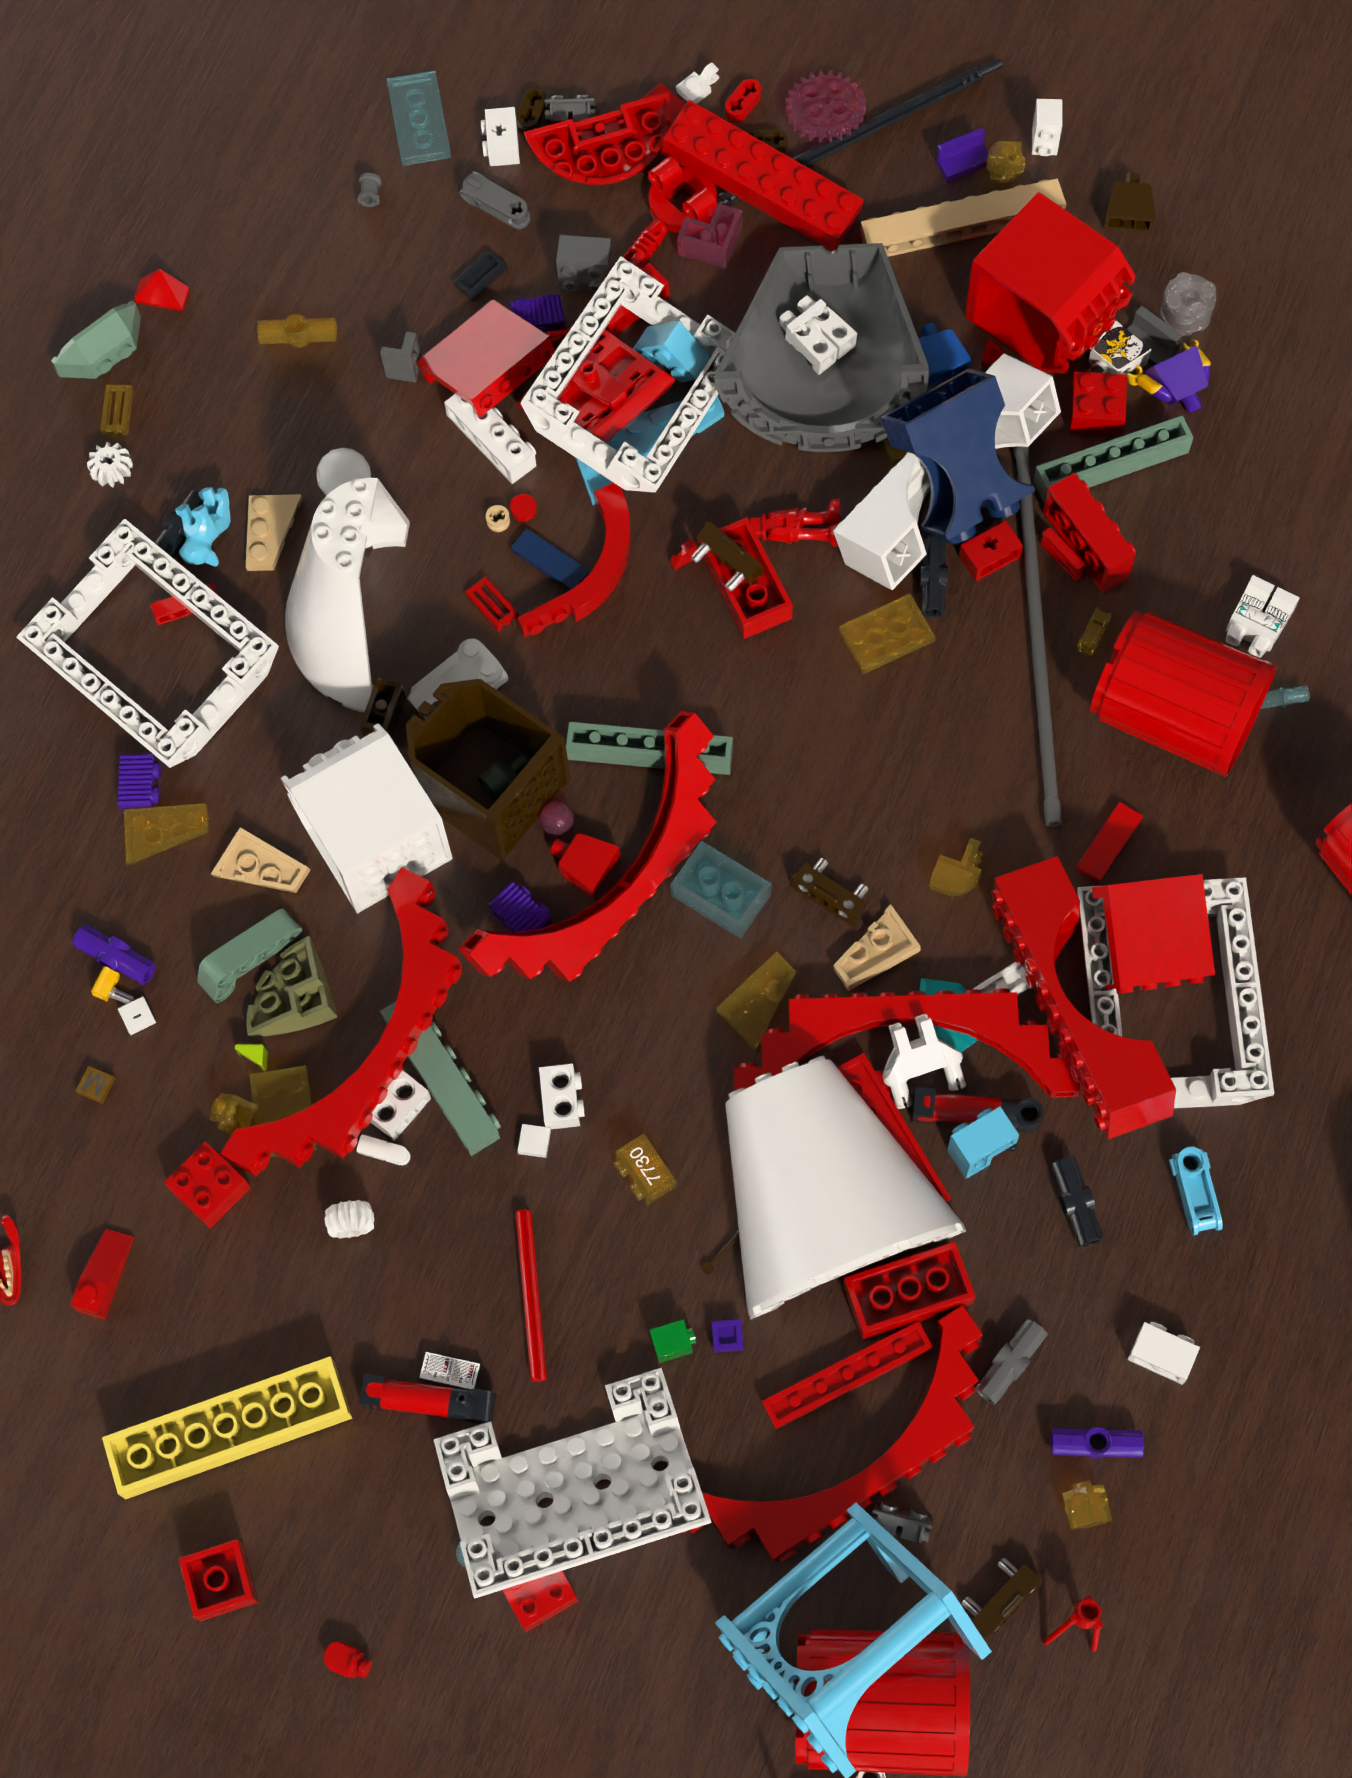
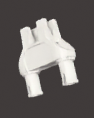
(919, 1057)

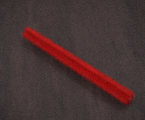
(531, 1295)

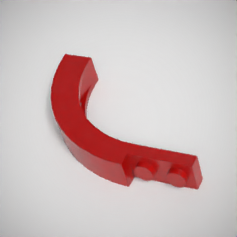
(604, 576)

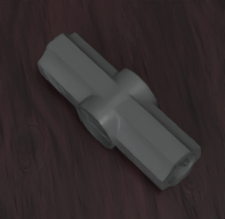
(1011, 1361)

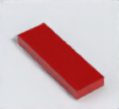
(1109, 842)

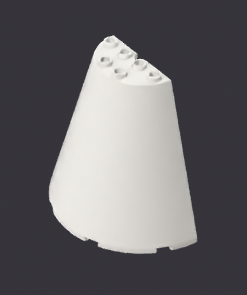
(325, 598)
(821, 1185)

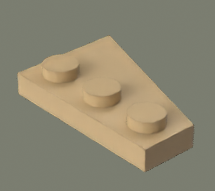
(267, 527)
(259, 864)
(877, 951)

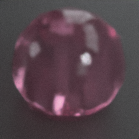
(557, 818)

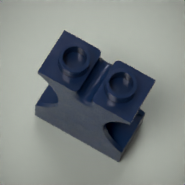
(955, 440)

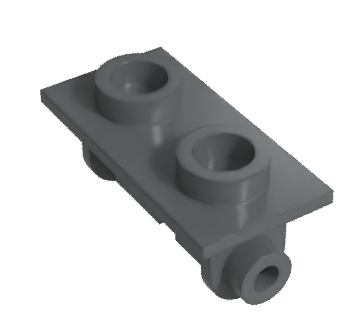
(560, 107)
(912, 1522)

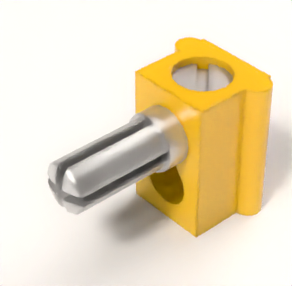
(105, 987)

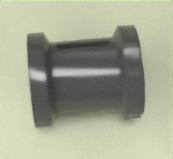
(369, 189)

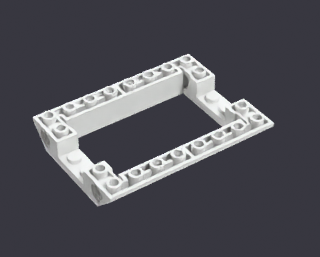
(554, 420)
(112, 562)
(1230, 905)

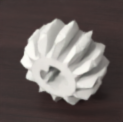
(109, 464)
(349, 1219)

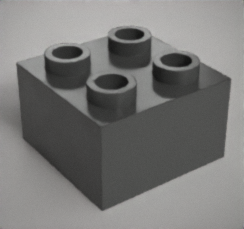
(583, 262)

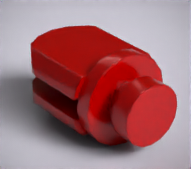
(346, 1660)

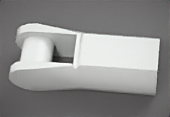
(383, 1150)

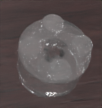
(1188, 303)

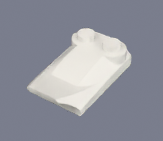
(468, 663)

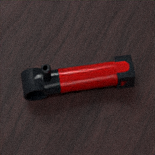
(957, 1108)
(469, 1405)

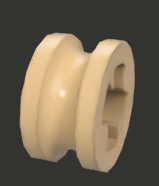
(500, 525)

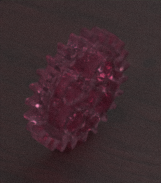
(825, 106)

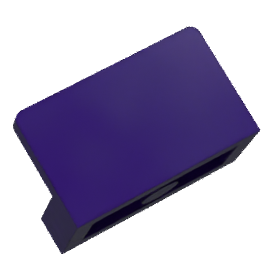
(962, 155)

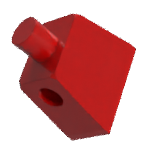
(586, 862)

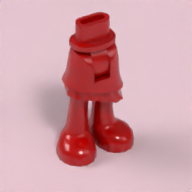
(788, 524)

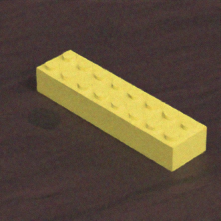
(226, 1428)

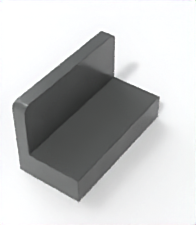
(1156, 335)
(401, 363)

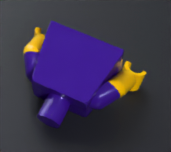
(1176, 377)

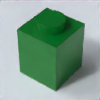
(672, 1340)

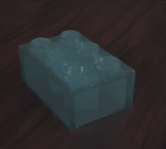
(721, 889)

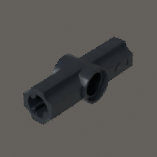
(173, 533)
(934, 577)
(1077, 1202)

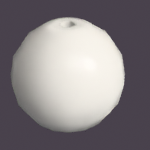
(341, 467)

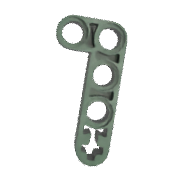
(246, 951)

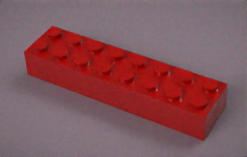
(762, 176)

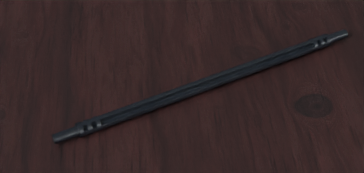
(886, 119)

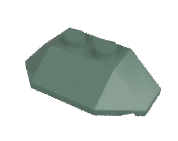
(100, 344)

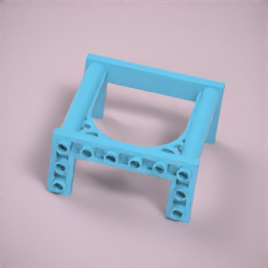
(831, 1704)

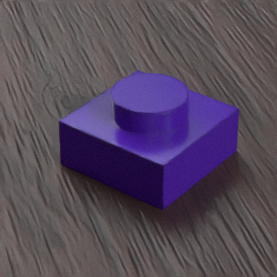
(727, 1335)

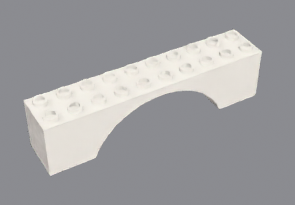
(883, 530)

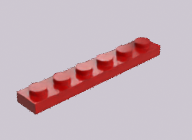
(847, 1375)

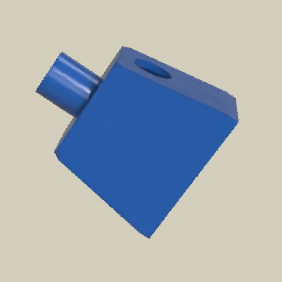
(943, 354)

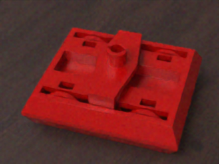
(603, 383)

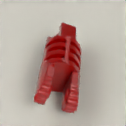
(646, 243)

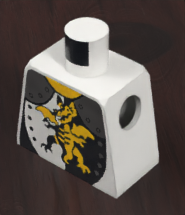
(1118, 352)

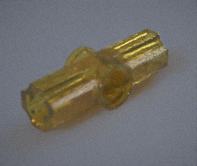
(283, 330)

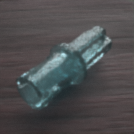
(1283, 697)

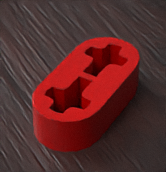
(747, 102)

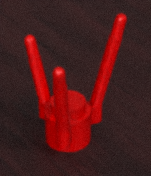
(1086, 1616)

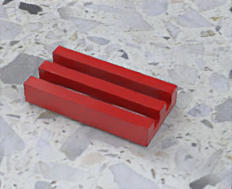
(1062, 554)
(504, 619)

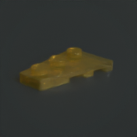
(161, 828)
(756, 999)

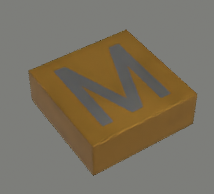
(95, 1084)

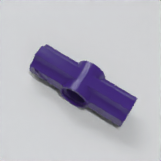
(114, 954)
(1117, 1443)

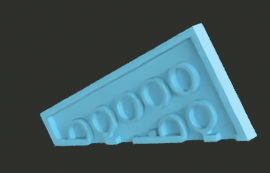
(642, 436)

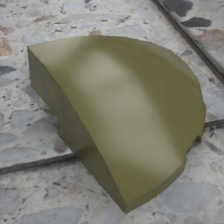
(292, 994)

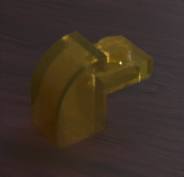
(958, 877)

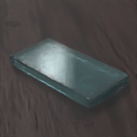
(418, 118)

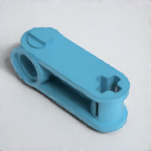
(1196, 1190)

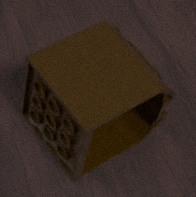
(474, 707)

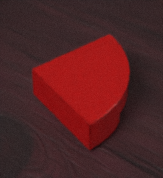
(991, 354)
(684, 556)

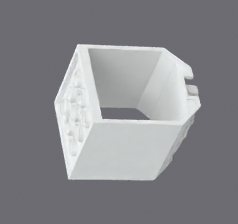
(368, 816)

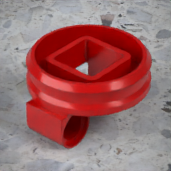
(667, 181)

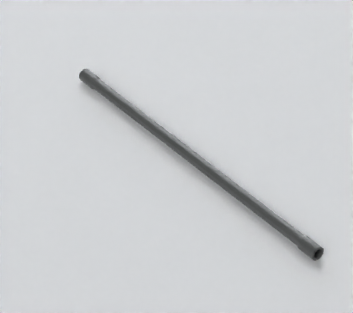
(1051, 803)

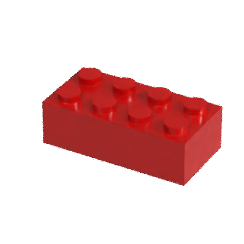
(1089, 532)
(754, 605)
(908, 1290)

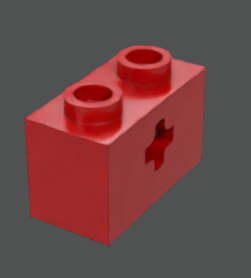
(990, 550)

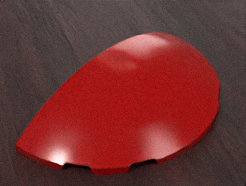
(606, 145)

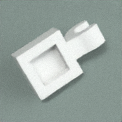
(698, 87)

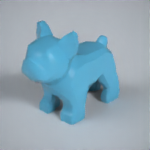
(204, 525)

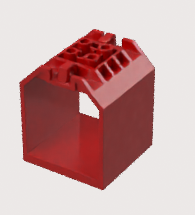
(1048, 286)

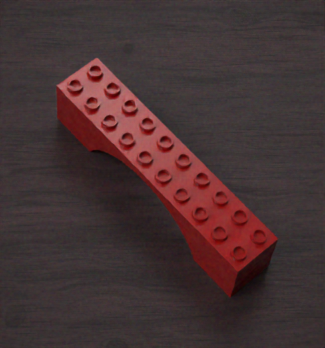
(1118, 1074)

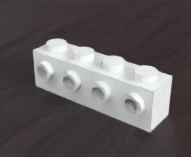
(493, 438)

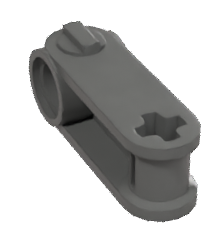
(495, 200)

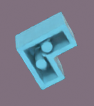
(675, 348)
(978, 1142)

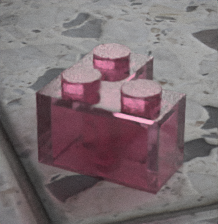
(713, 241)

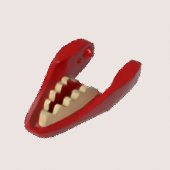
(10, 1265)

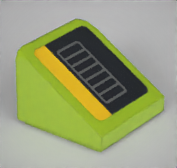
(254, 1054)

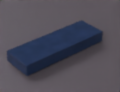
(549, 560)

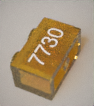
(644, 1169)

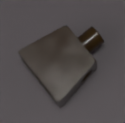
(1131, 206)

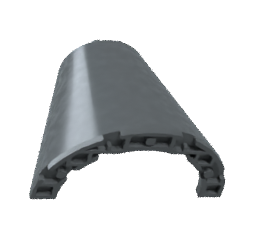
(774, 384)

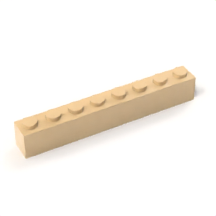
(954, 220)

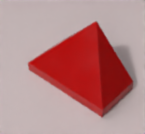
(161, 291)

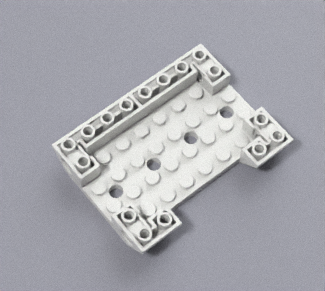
(582, 1519)

